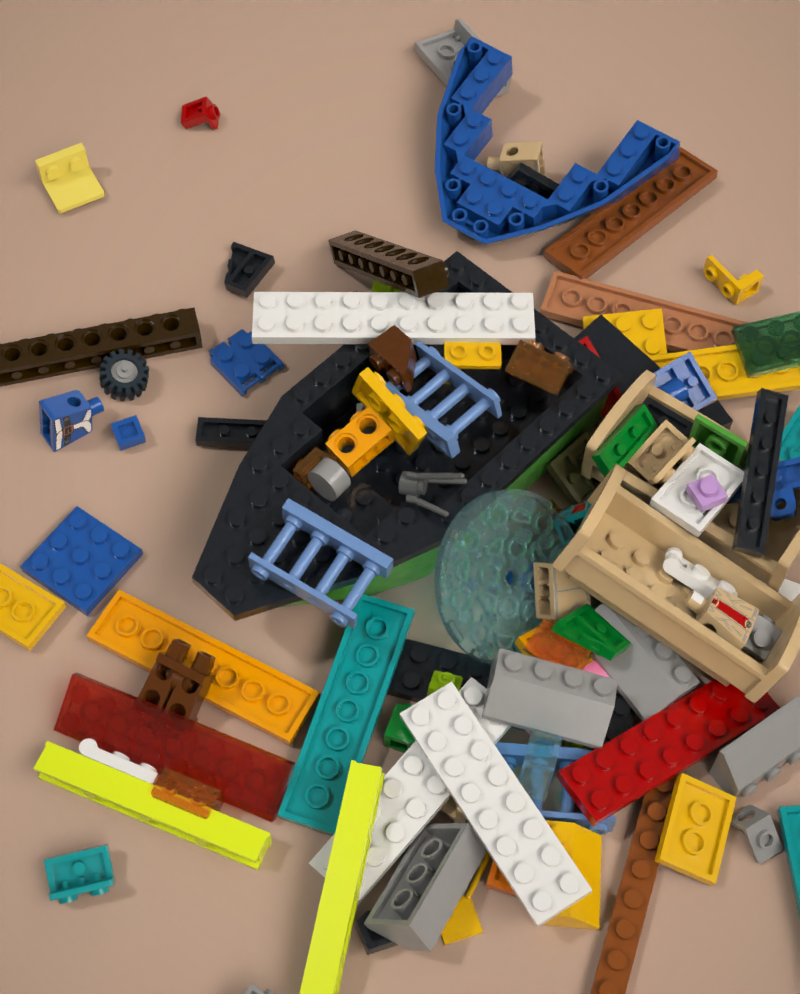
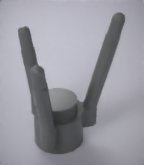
(416, 484)

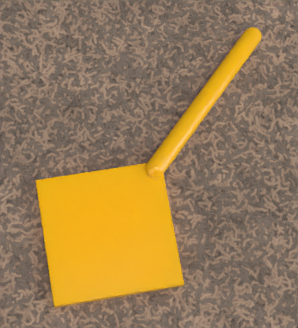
(464, 920)

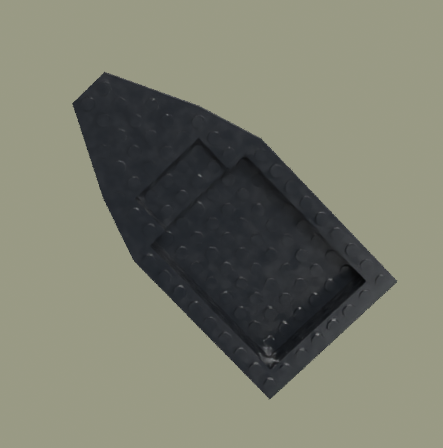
(493, 456)

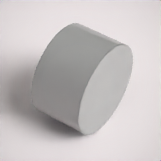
(329, 479)

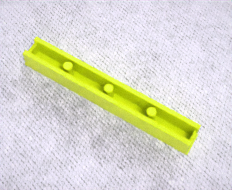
(134, 799)
(343, 880)

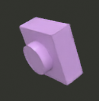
(706, 493)

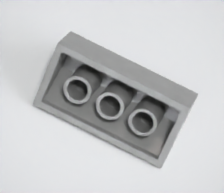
(648, 671)
(549, 698)
(760, 752)
(427, 886)

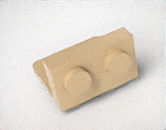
(661, 453)

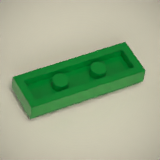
(625, 439)

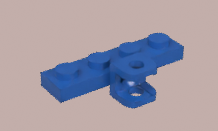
(786, 482)

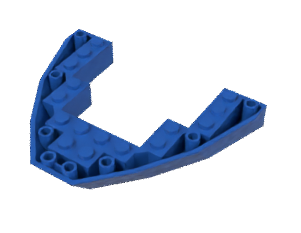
(499, 209)

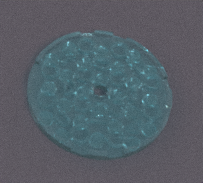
(482, 545)

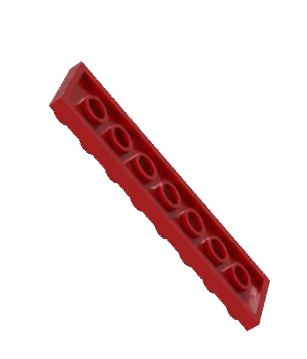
(661, 748)

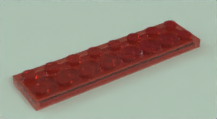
(155, 736)

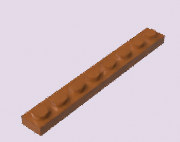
(633, 894)

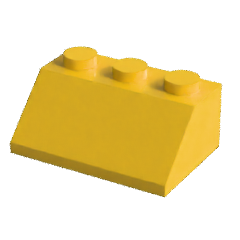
(585, 851)

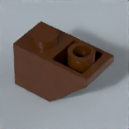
(395, 356)

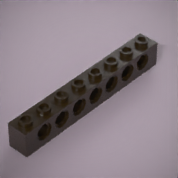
(389, 263)
(87, 347)

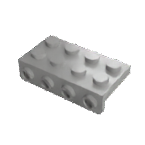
(442, 50)

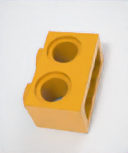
(365, 445)

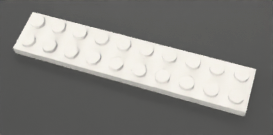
(366, 315)

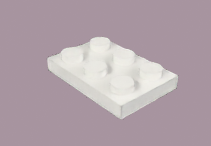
(676, 503)

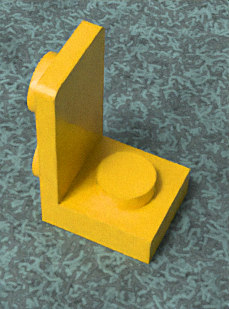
(732, 289)
(473, 355)

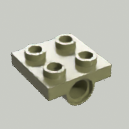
(567, 468)

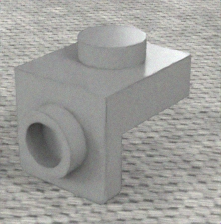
(762, 637)

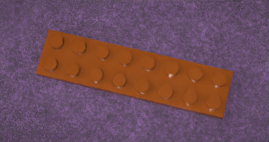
(620, 224)

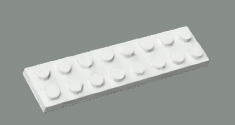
(408, 800)
(495, 805)

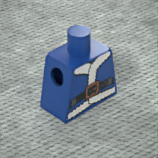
(67, 418)

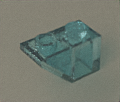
(539, 764)

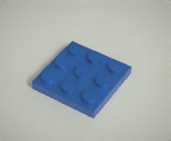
(81, 560)

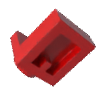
(200, 112)

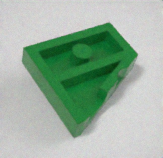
(592, 632)

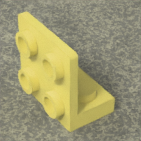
(69, 178)

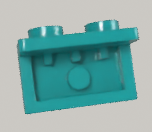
(79, 873)

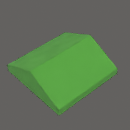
(719, 440)

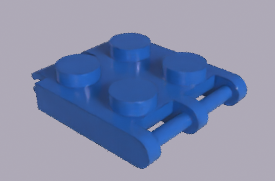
(243, 361)

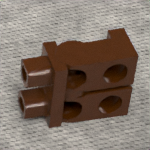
(177, 682)

